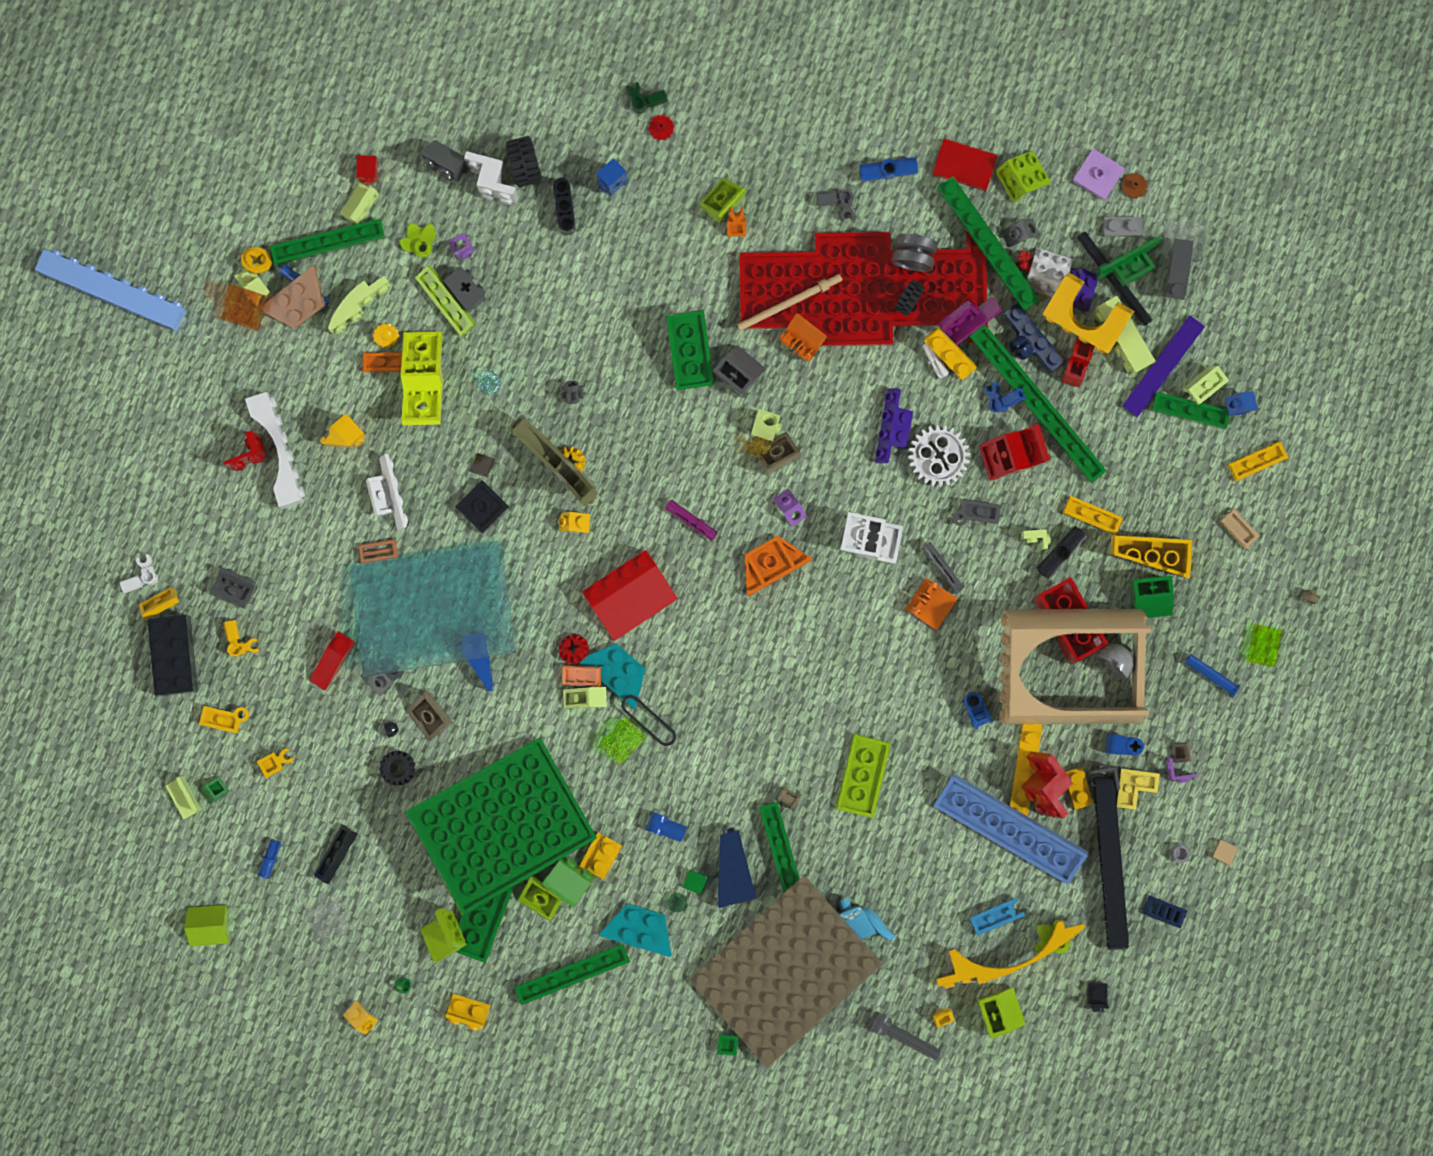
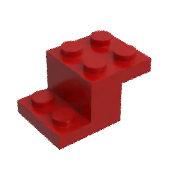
(1014, 452)
(1046, 784)

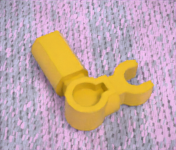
(232, 635)

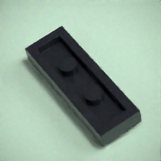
(335, 854)

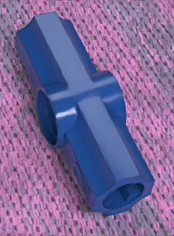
(876, 171)

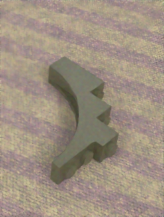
(555, 460)

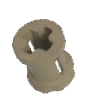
(789, 798)

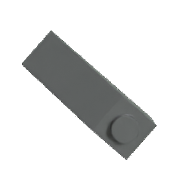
(1178, 269)

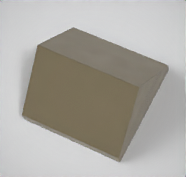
(781, 454)
(429, 716)

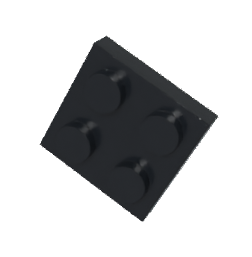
(482, 506)

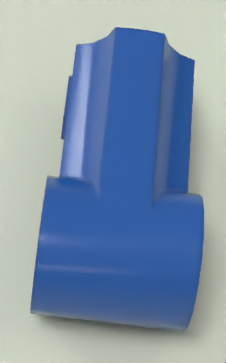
(662, 825)

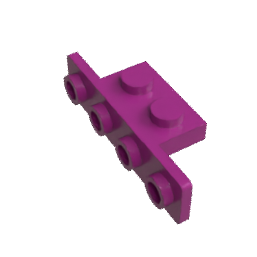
(968, 319)

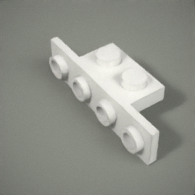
(385, 495)

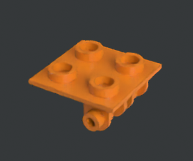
(802, 337)
(931, 603)

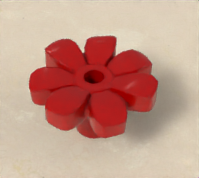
(1024, 261)

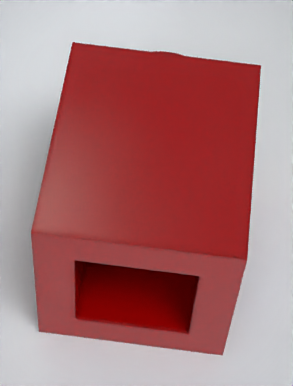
(367, 169)

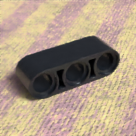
(560, 198)

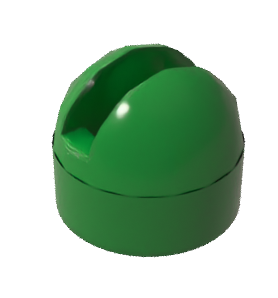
(402, 985)

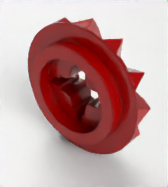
(580, 652)

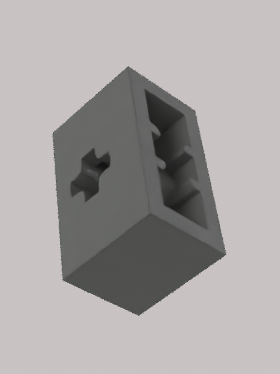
(470, 299)

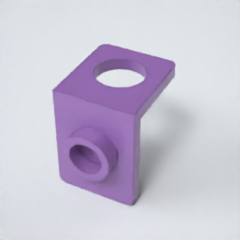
(466, 251)
(788, 505)
(1180, 779)

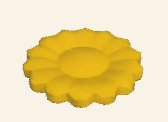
(385, 335)

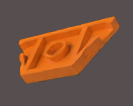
(771, 563)

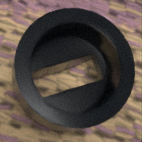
(391, 729)

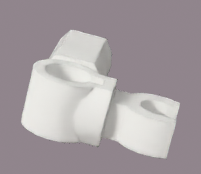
(148, 576)

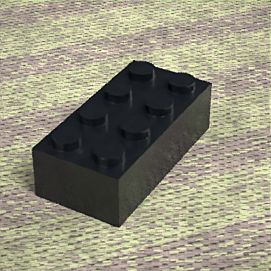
(172, 655)

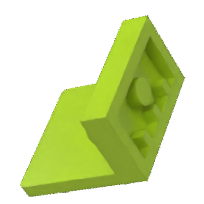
(1022, 175)
(443, 935)

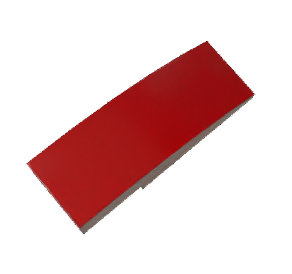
(1078, 363)

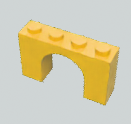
(1061, 312)

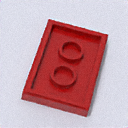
(965, 164)

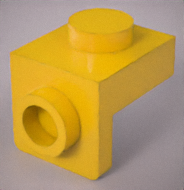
(574, 522)
(360, 1018)

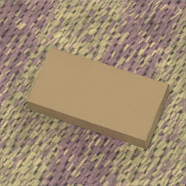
(1239, 528)

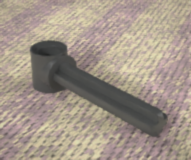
(883, 1025)

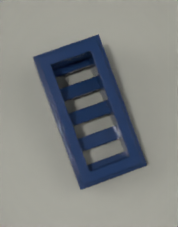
(1180, 919)

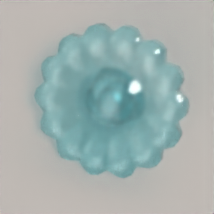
(488, 382)

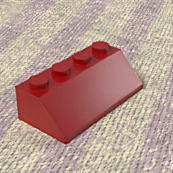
(1074, 645)

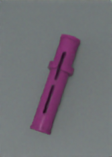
(691, 520)

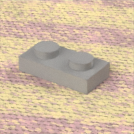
(1122, 227)

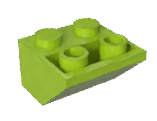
(1001, 1012)

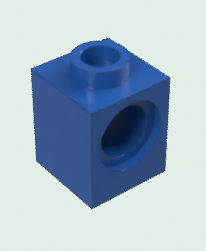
(1241, 403)

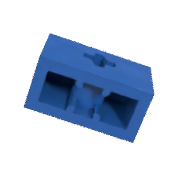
(611, 177)

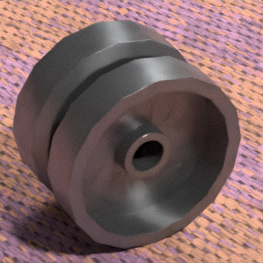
(914, 252)

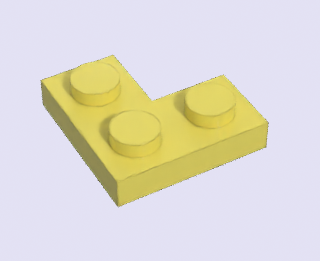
(1132, 782)

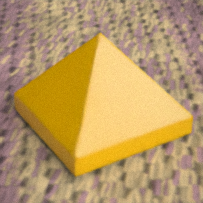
(943, 1017)

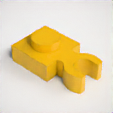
(273, 764)

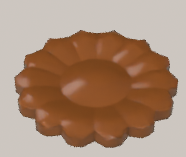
(1134, 185)

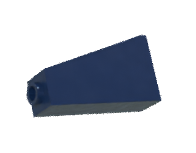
(734, 875)

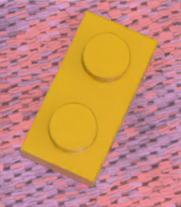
(159, 603)
(1079, 789)

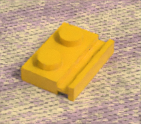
(600, 855)

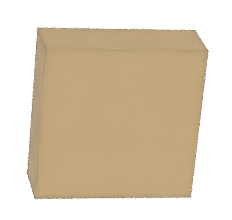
(1225, 852)

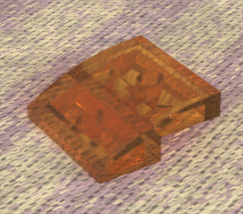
(243, 307)

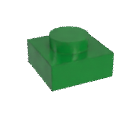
(727, 1044)

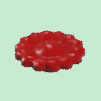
(661, 127)

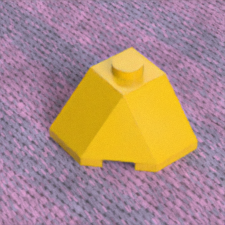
(344, 434)

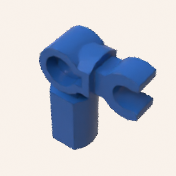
(1000, 403)

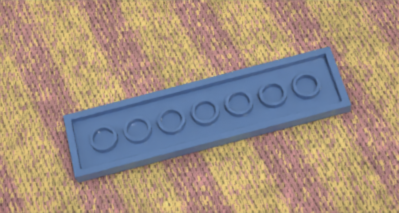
(1011, 829)

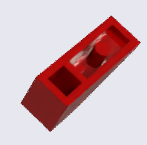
(332, 660)

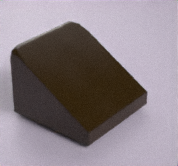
(482, 465)

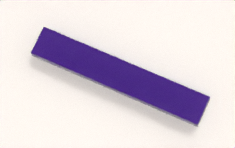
(1163, 366)

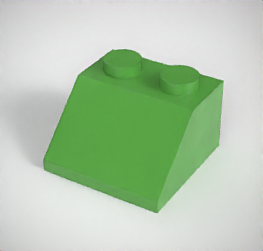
(568, 880)

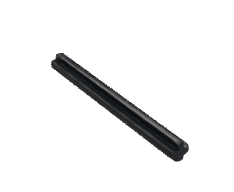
(1124, 292)

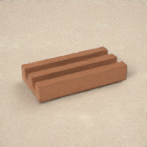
(375, 544)

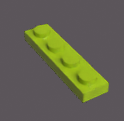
(445, 300)

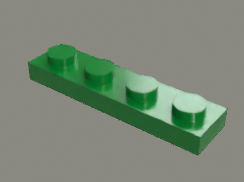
(1190, 411)

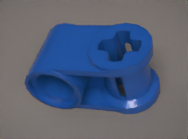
(977, 711)
(1121, 745)

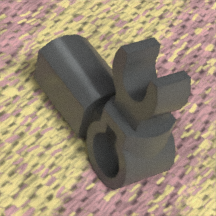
(831, 198)

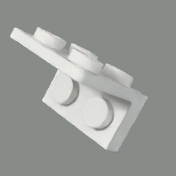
(1047, 271)

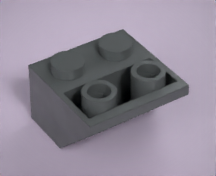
(445, 160)
(739, 371)

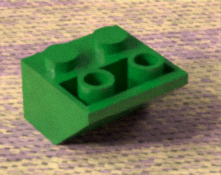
(1153, 596)

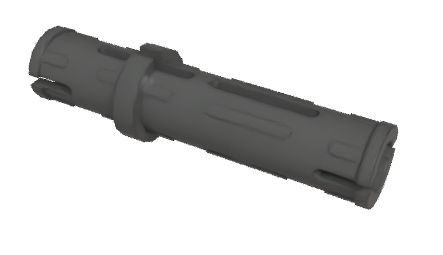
(928, 549)

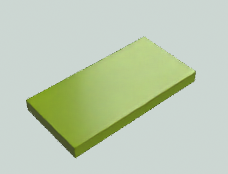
(863, 776)

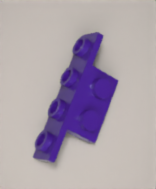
(894, 427)

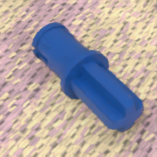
(269, 859)

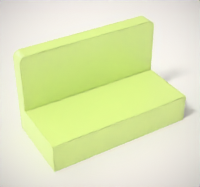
(359, 203)
(1205, 384)
(183, 797)

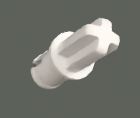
(936, 362)

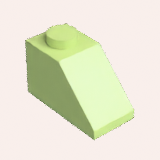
(585, 697)

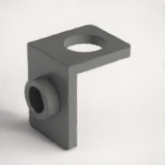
(1019, 232)
(383, 681)
(1104, 768)

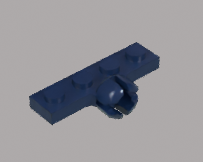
(1031, 340)

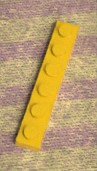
(1028, 742)

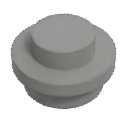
(1180, 853)

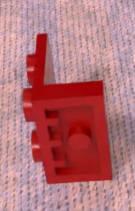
(254, 456)

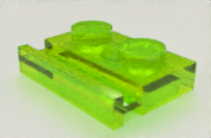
(1264, 645)

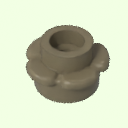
(1310, 597)

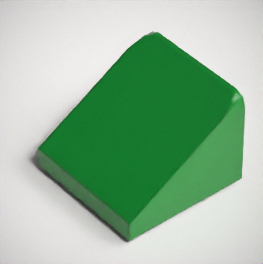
(214, 790)
(695, 881)

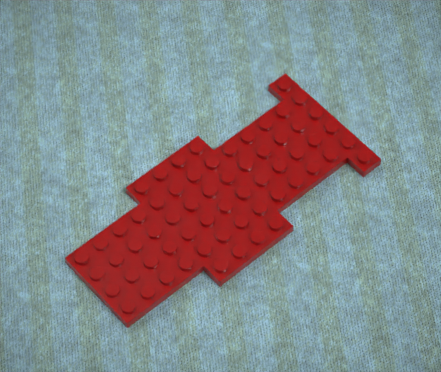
(863, 304)

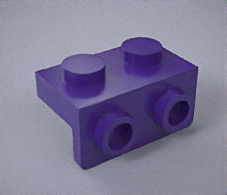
(1085, 295)

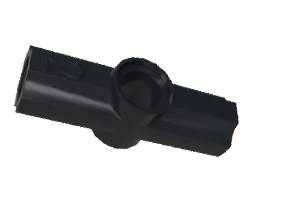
(1069, 543)

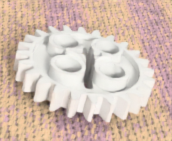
(953, 447)

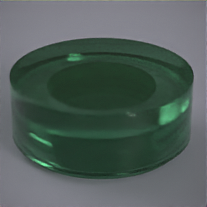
(677, 902)

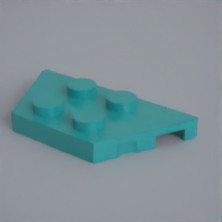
(618, 671)
(639, 929)

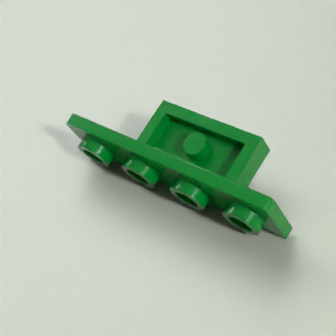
(1131, 265)

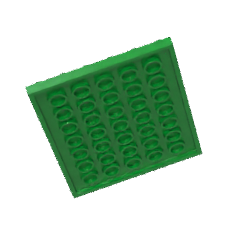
(500, 825)

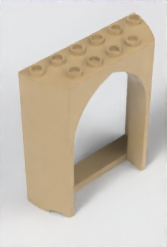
(1030, 627)

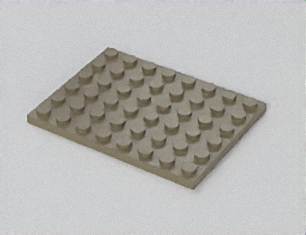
(786, 971)

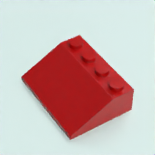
(629, 595)

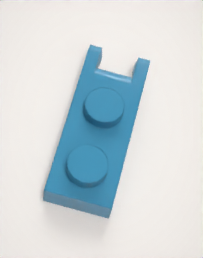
(995, 917)

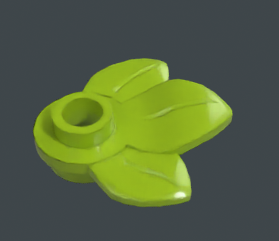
(418, 237)
(1044, 932)

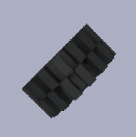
(909, 297)
(389, 759)

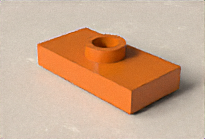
(581, 675)

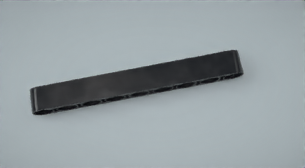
(1111, 862)

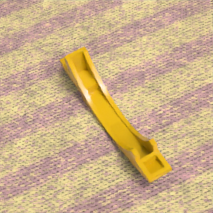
(966, 969)

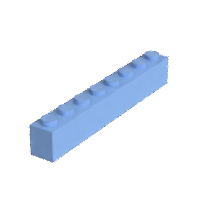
(110, 290)

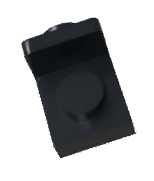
(1097, 996)

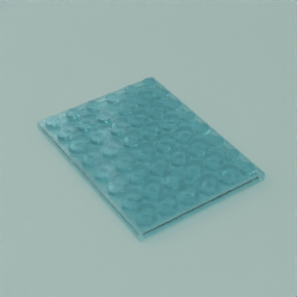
(432, 608)

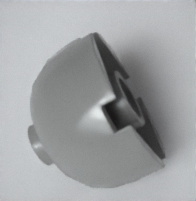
(1117, 659)

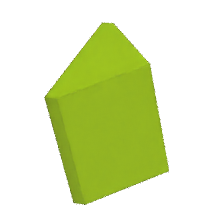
(721, 198)
(540, 898)
(207, 925)

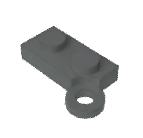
(977, 512)

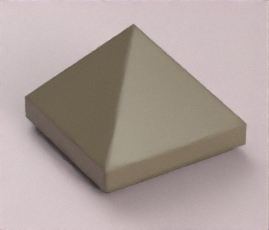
(1181, 752)

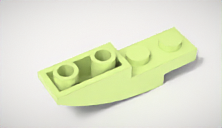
(349, 308)

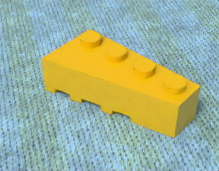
(1160, 553)

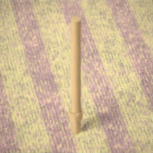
(823, 286)

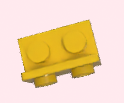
(467, 1011)

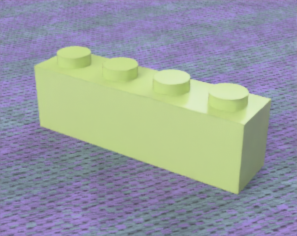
(1130, 343)

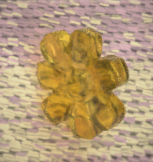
(758, 446)

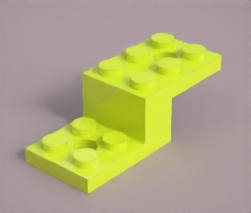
(422, 378)

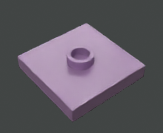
(1098, 174)

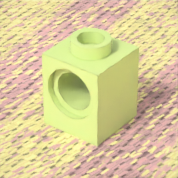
(766, 425)

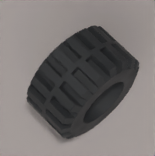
(523, 161)

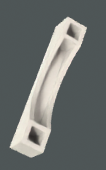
(286, 487)

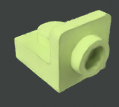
(1034, 535)

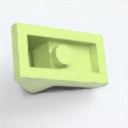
(253, 282)

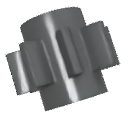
(572, 392)

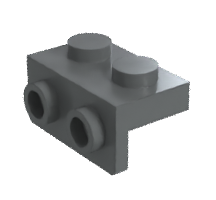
(233, 587)

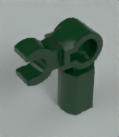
(641, 104)

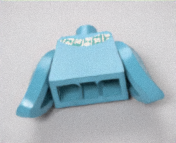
(864, 921)

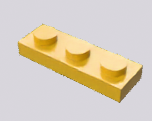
(950, 353)

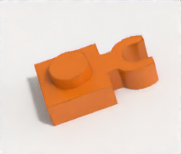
(736, 223)

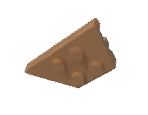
(297, 300)

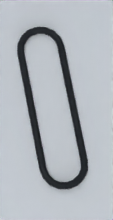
(657, 717)

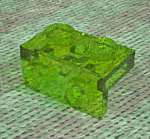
(622, 740)

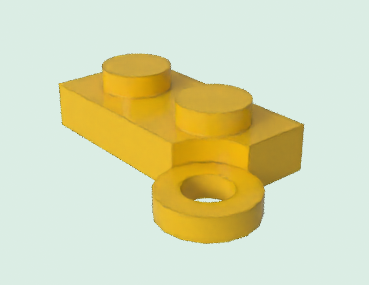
(223, 719)

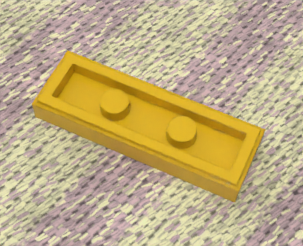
(1258, 461)
(1092, 515)

